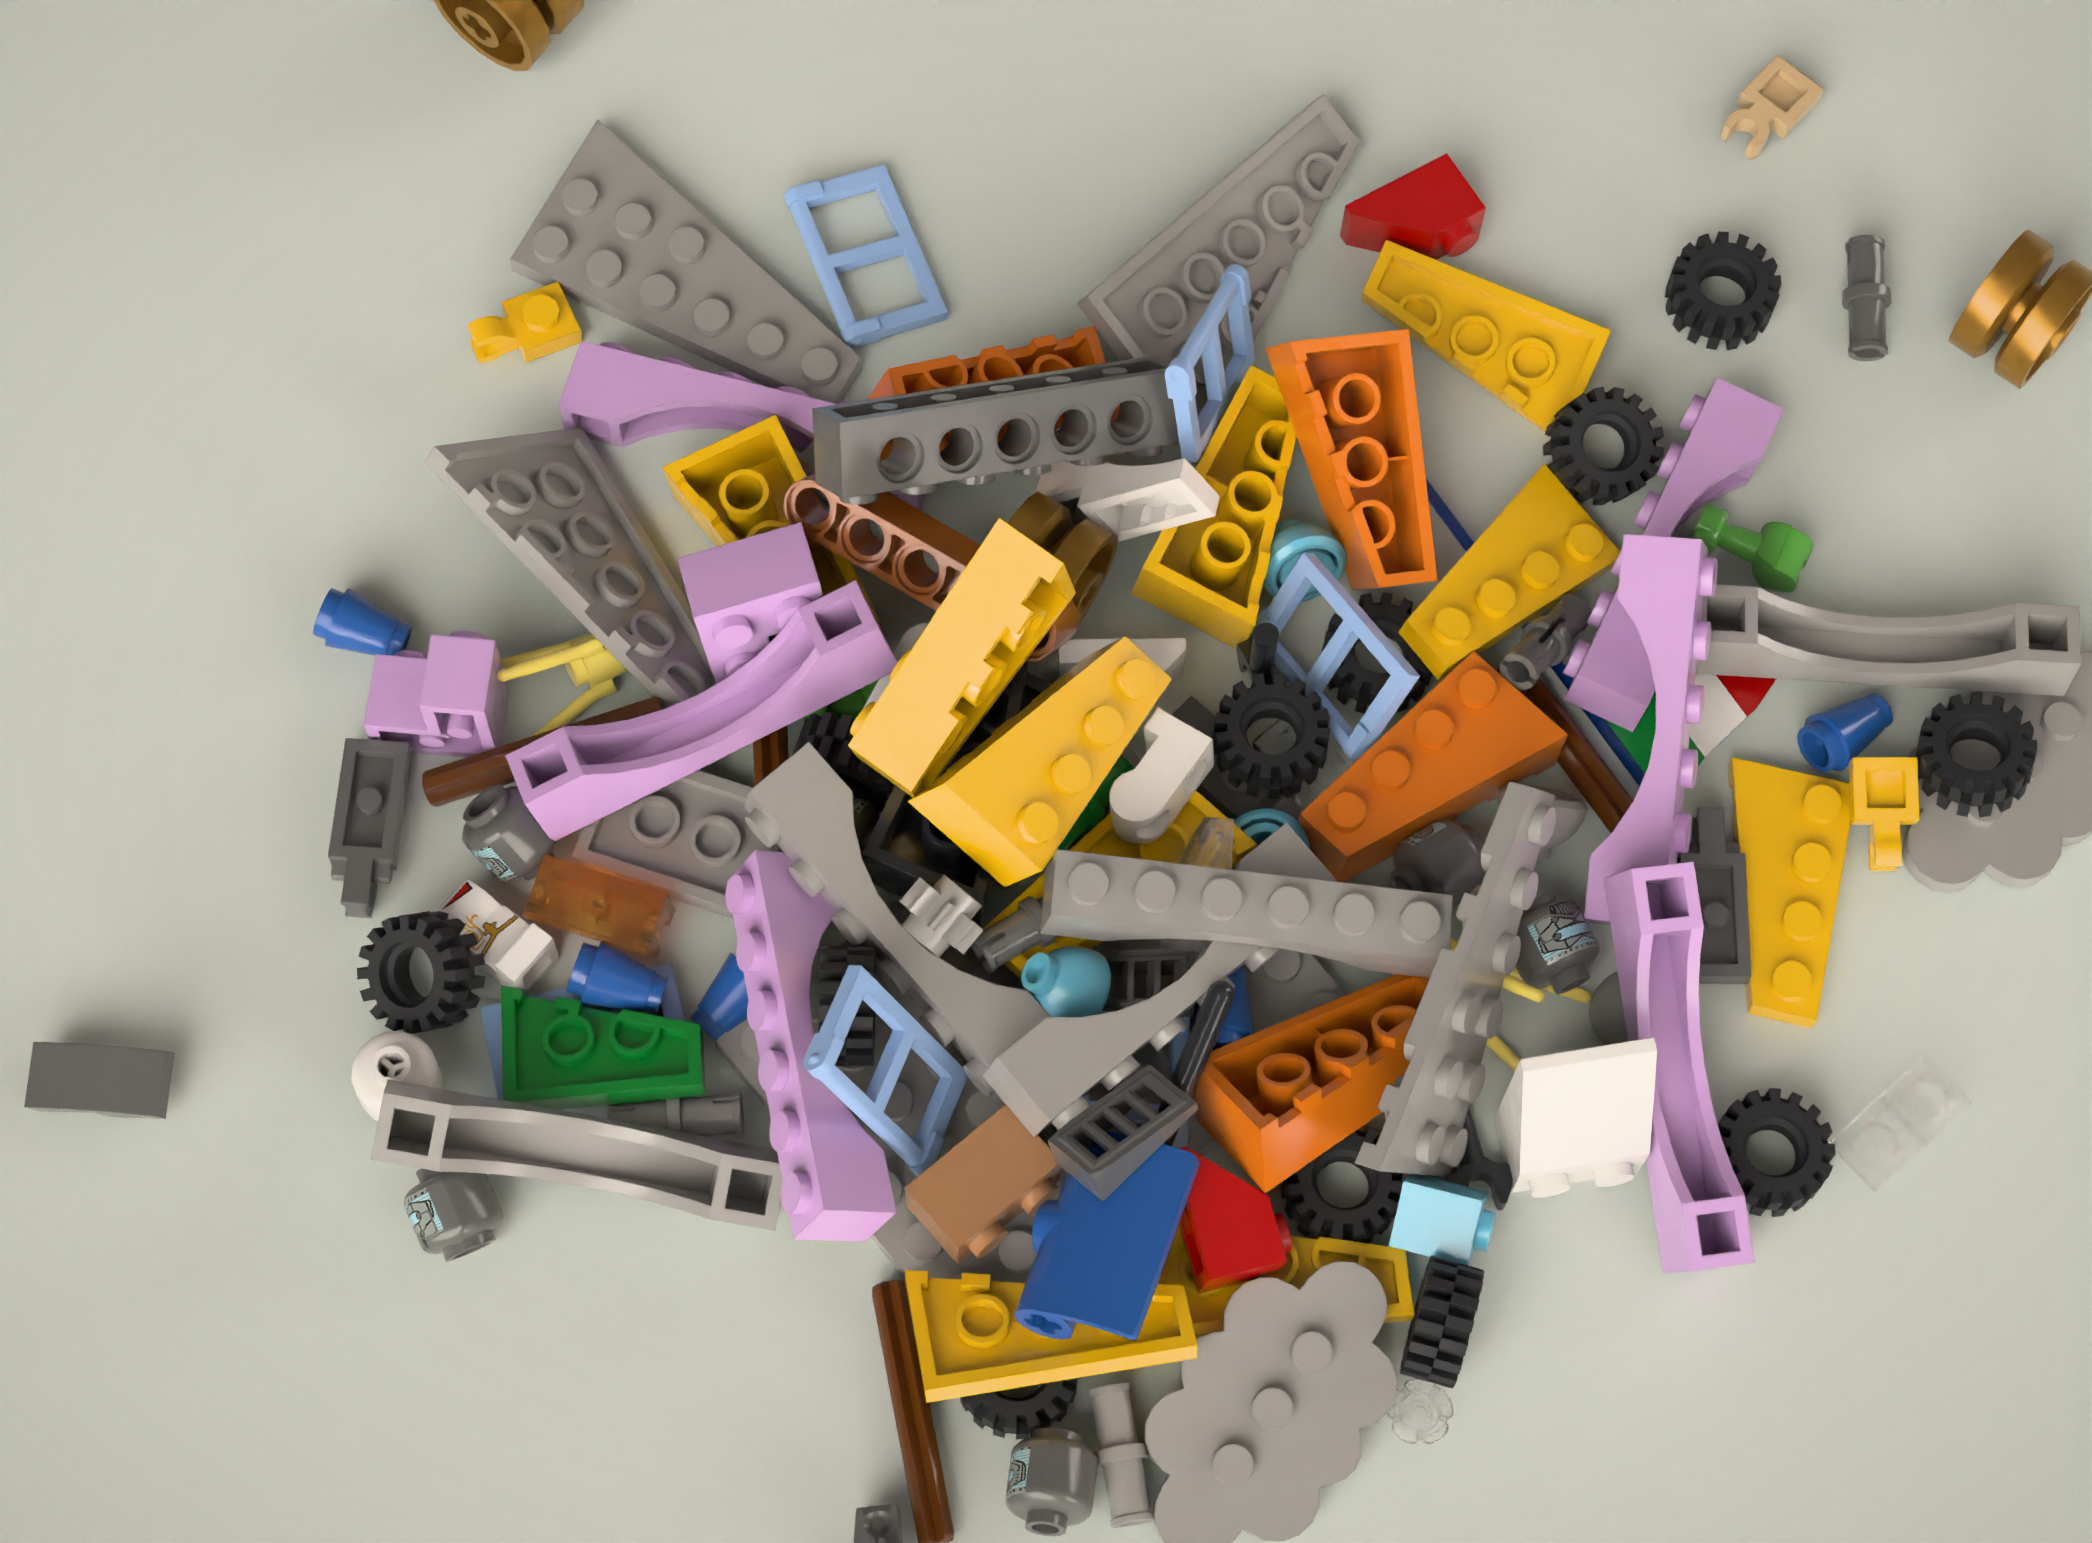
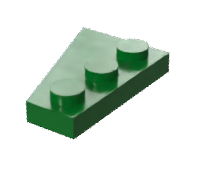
(591, 1057)

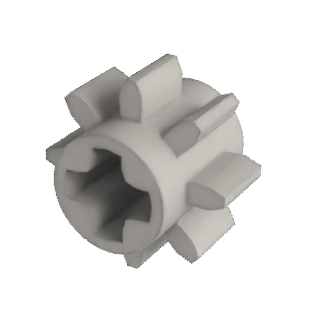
(941, 915)

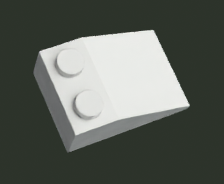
(1578, 1117)

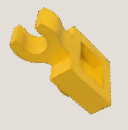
(533, 322)
(1884, 797)

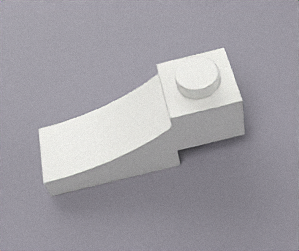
(1131, 498)

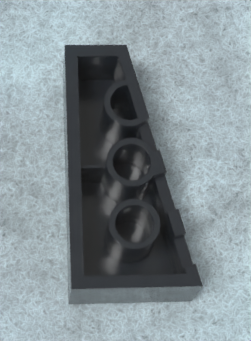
(911, 847)

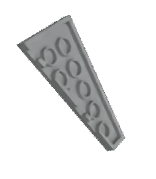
(1246, 219)
(656, 262)
(582, 540)
(1462, 1000)

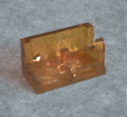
(599, 906)

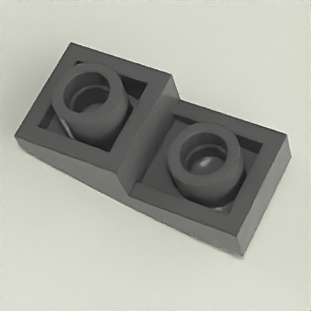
(99, 1080)

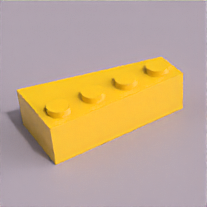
(740, 492)
(1217, 566)
(962, 659)
(1040, 769)

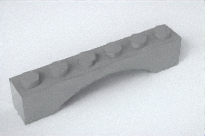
(1991, 650)
(812, 821)
(1165, 900)
(1066, 1057)
(502, 1137)

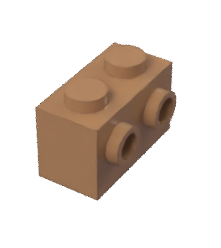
(984, 1186)

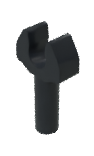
(1259, 653)
(1478, 1167)

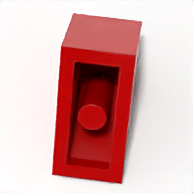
(1423, 211)
(1230, 1230)

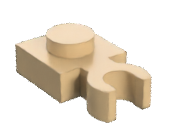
(1772, 102)

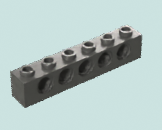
(854, 433)

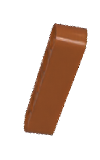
(900, 556)

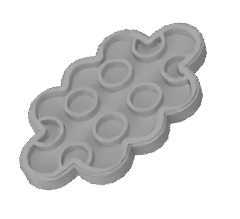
(2027, 839)
(1271, 1408)

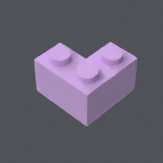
(748, 593)
(440, 699)

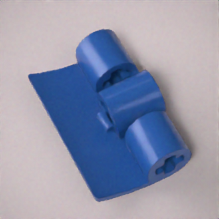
(1105, 1258)

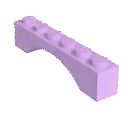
(635, 397)
(1718, 456)
(1664, 596)
(600, 768)
(828, 1164)
(1691, 1179)

